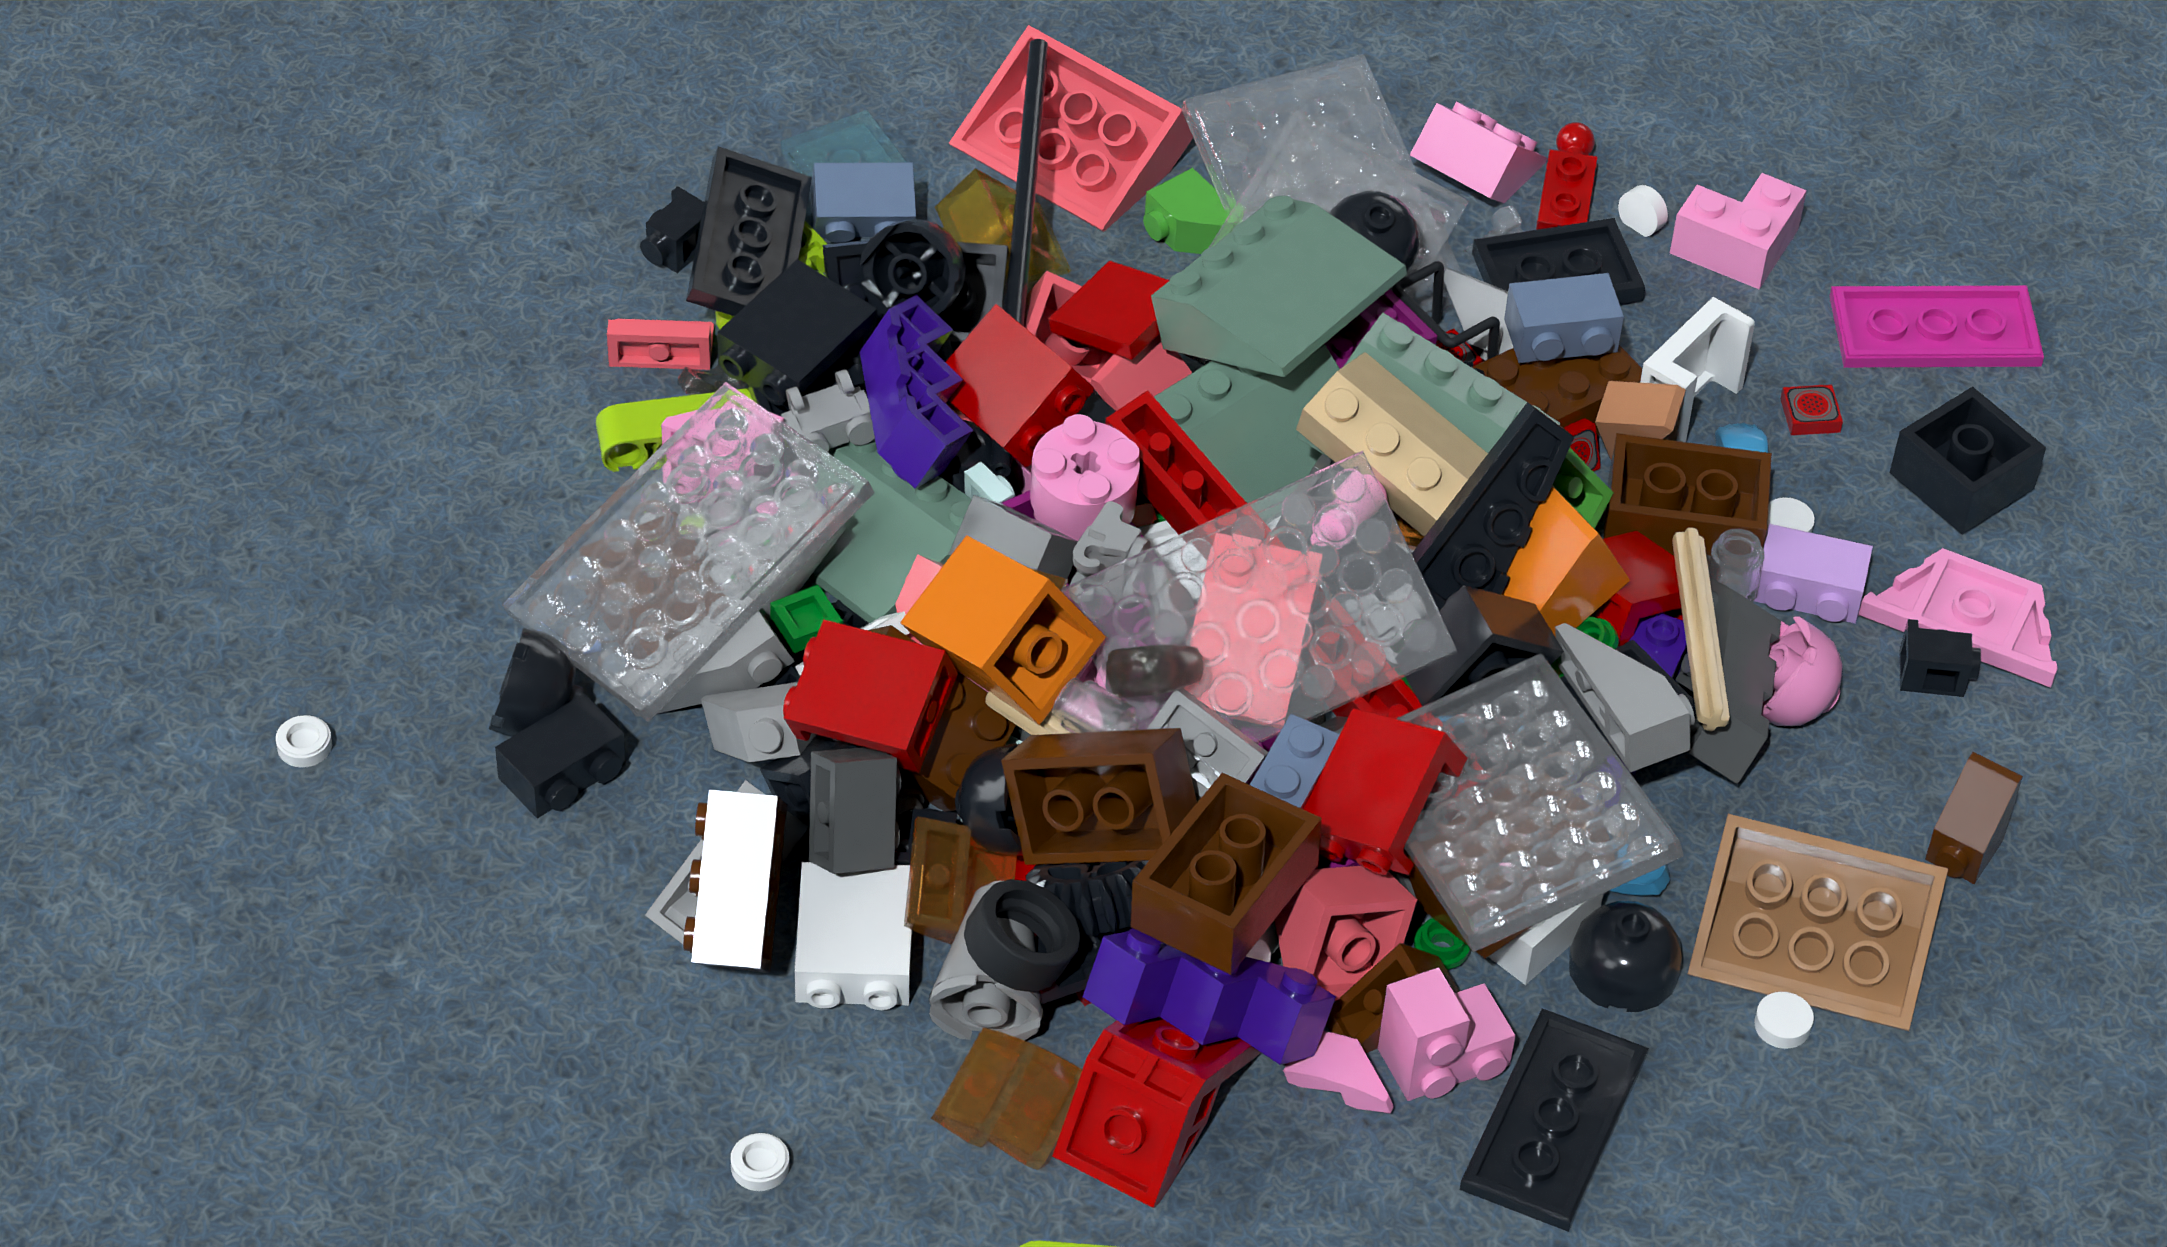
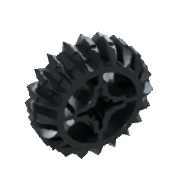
(1093, 891)

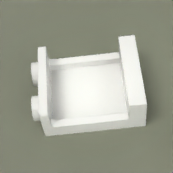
(1705, 349)
(853, 938)

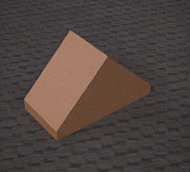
(1638, 410)

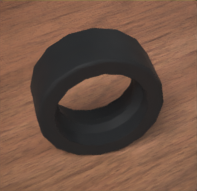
(1005, 959)

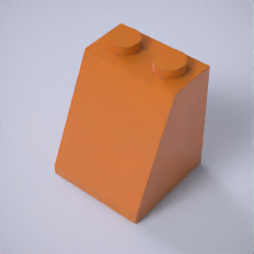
(1563, 565)
(1004, 627)

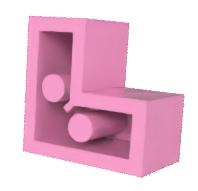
(1738, 236)
(1441, 1035)

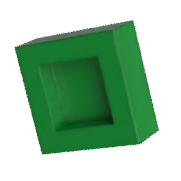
(801, 616)

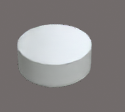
(1643, 210)
(1790, 514)
(303, 741)
(1784, 1020)
(760, 1162)

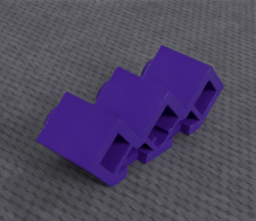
(910, 392)
(1261, 1002)

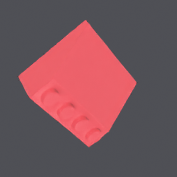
(1098, 138)

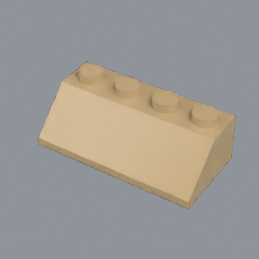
(1405, 440)

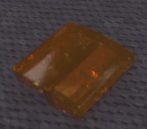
(945, 875)
(1009, 1097)

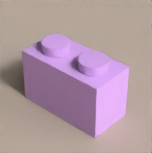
(1813, 574)

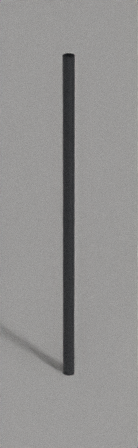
(1024, 207)

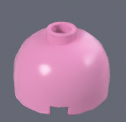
(1805, 675)

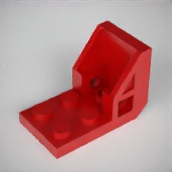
(1144, 1104)

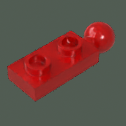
(1568, 178)

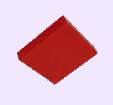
(1111, 311)

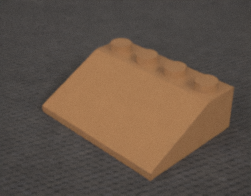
(1818, 921)

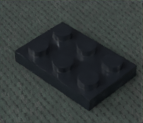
(1560, 253)

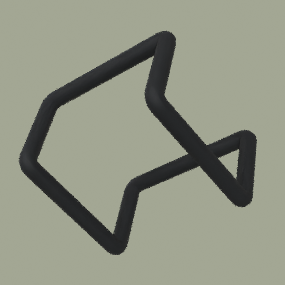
(1437, 267)

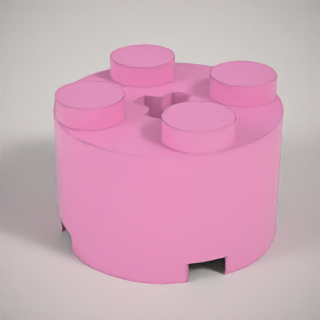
(1081, 470)

